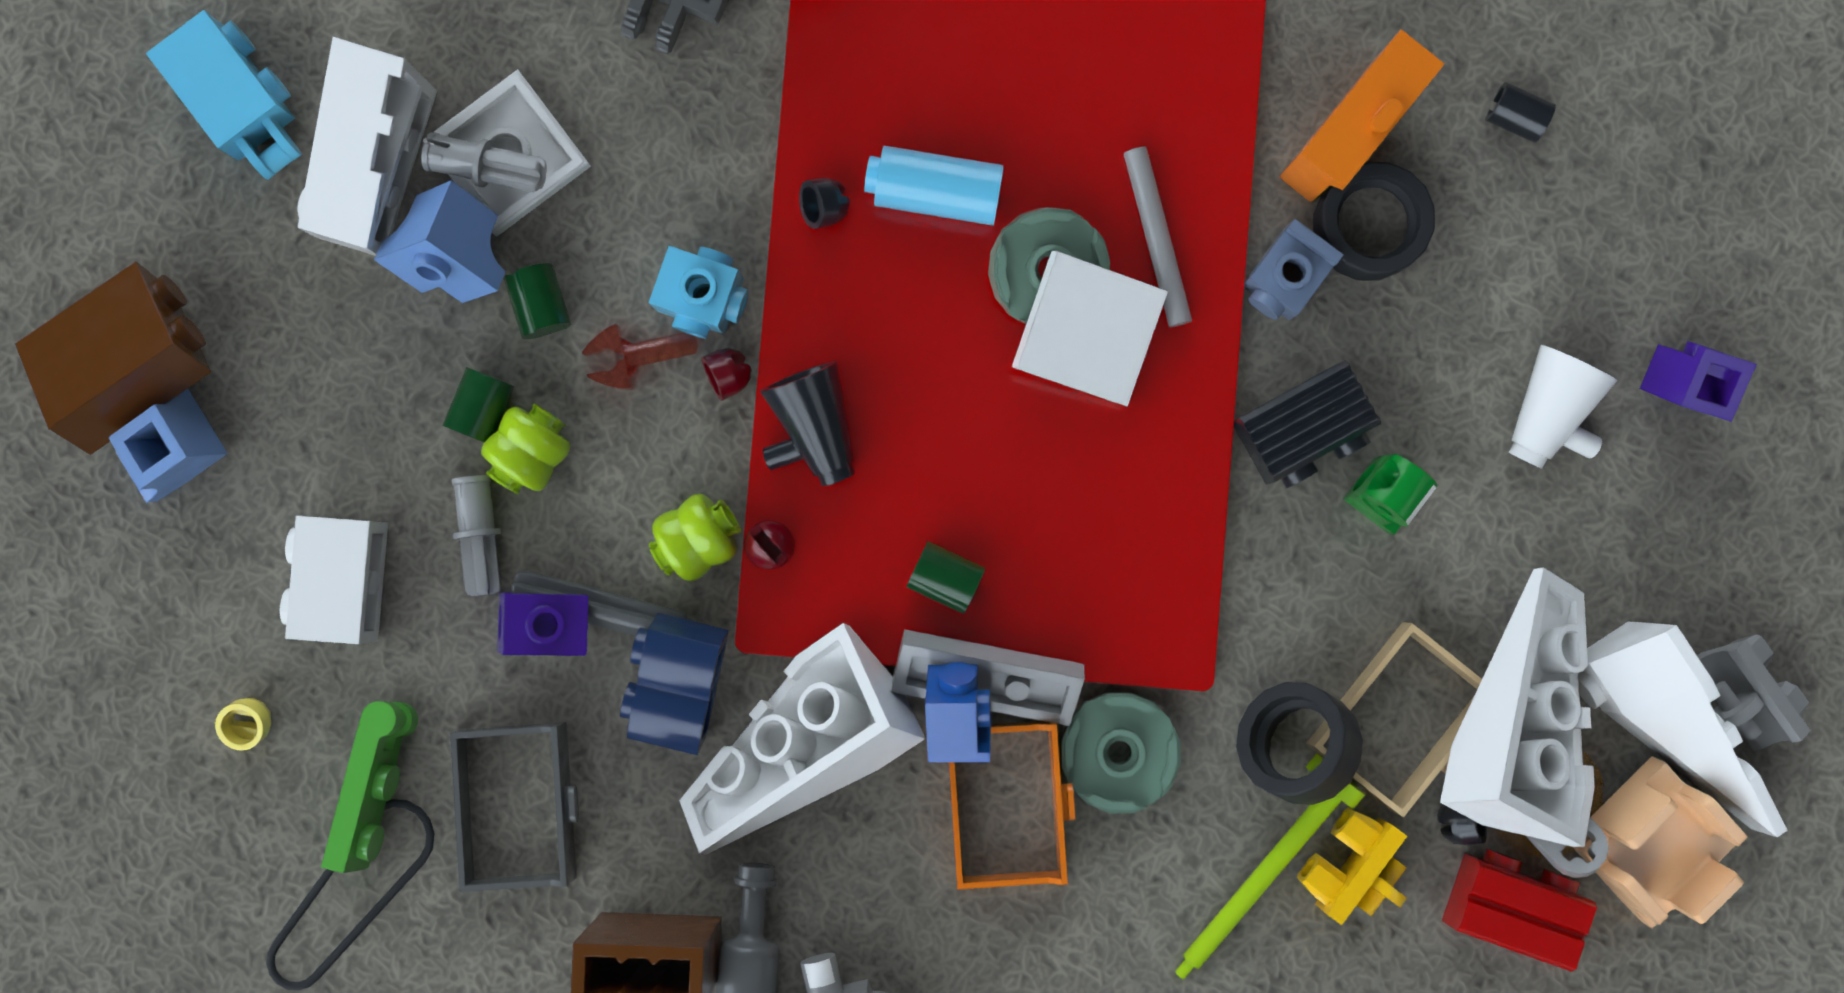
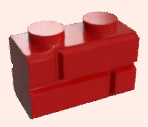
(1519, 911)

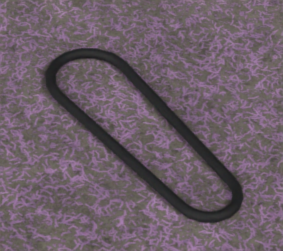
(364, 922)

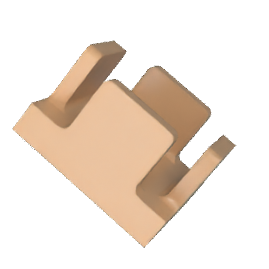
(1666, 846)

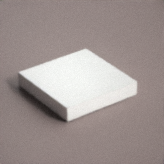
(519, 123)
(1089, 328)

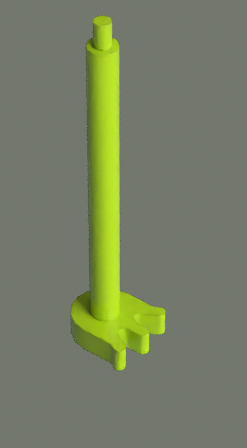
(1265, 874)

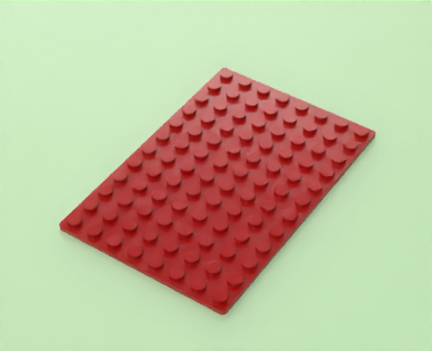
(1081, 509)

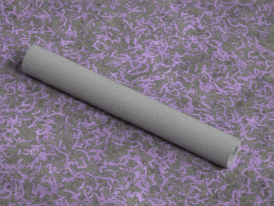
(1157, 236)

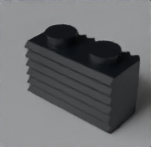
(1306, 424)

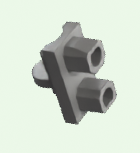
(1751, 697)

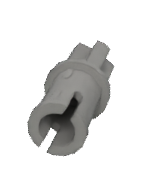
(483, 163)
(477, 535)

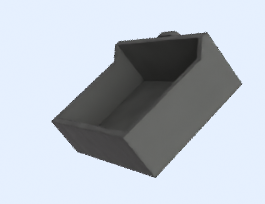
(566, 809)

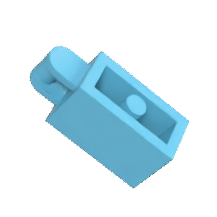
(227, 92)

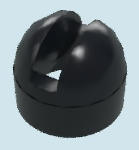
(823, 202)
(1460, 828)

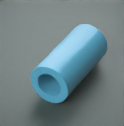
(934, 184)

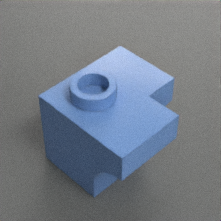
(445, 245)
(167, 446)

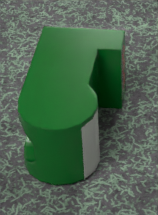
(1391, 492)

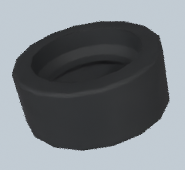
(1419, 212)
(1260, 724)

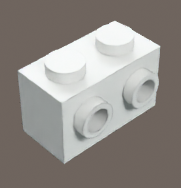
(334, 580)

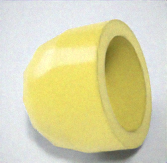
(243, 734)

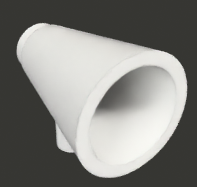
(1556, 404)

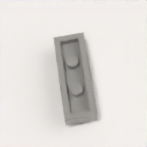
(1017, 680)

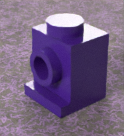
(1699, 379)

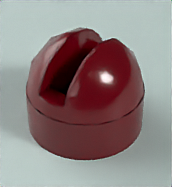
(726, 372)
(778, 535)

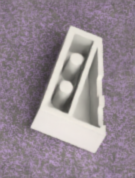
(363, 146)

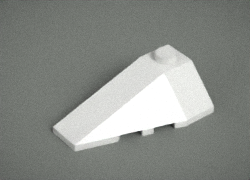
(1662, 696)
(810, 739)
(1521, 739)

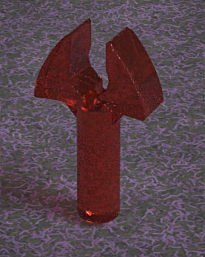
(635, 354)

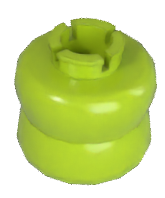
(525, 449)
(694, 537)

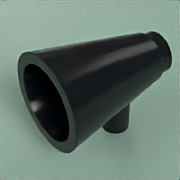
(815, 420)

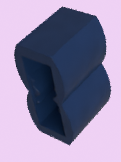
(674, 683)

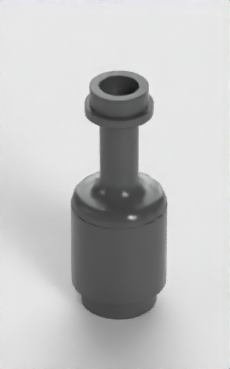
(744, 959)

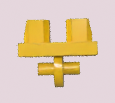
(1365, 875)

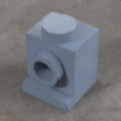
(1304, 250)

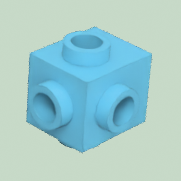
(687, 273)

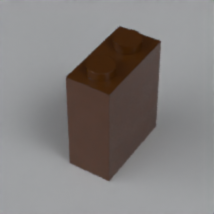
(113, 357)
(647, 954)

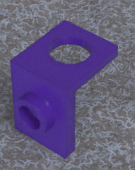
(542, 624)

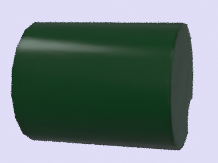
(537, 301)
(478, 405)
(946, 577)

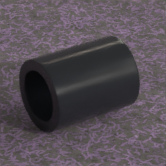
(1521, 112)

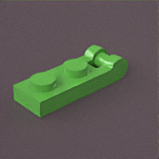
(367, 785)

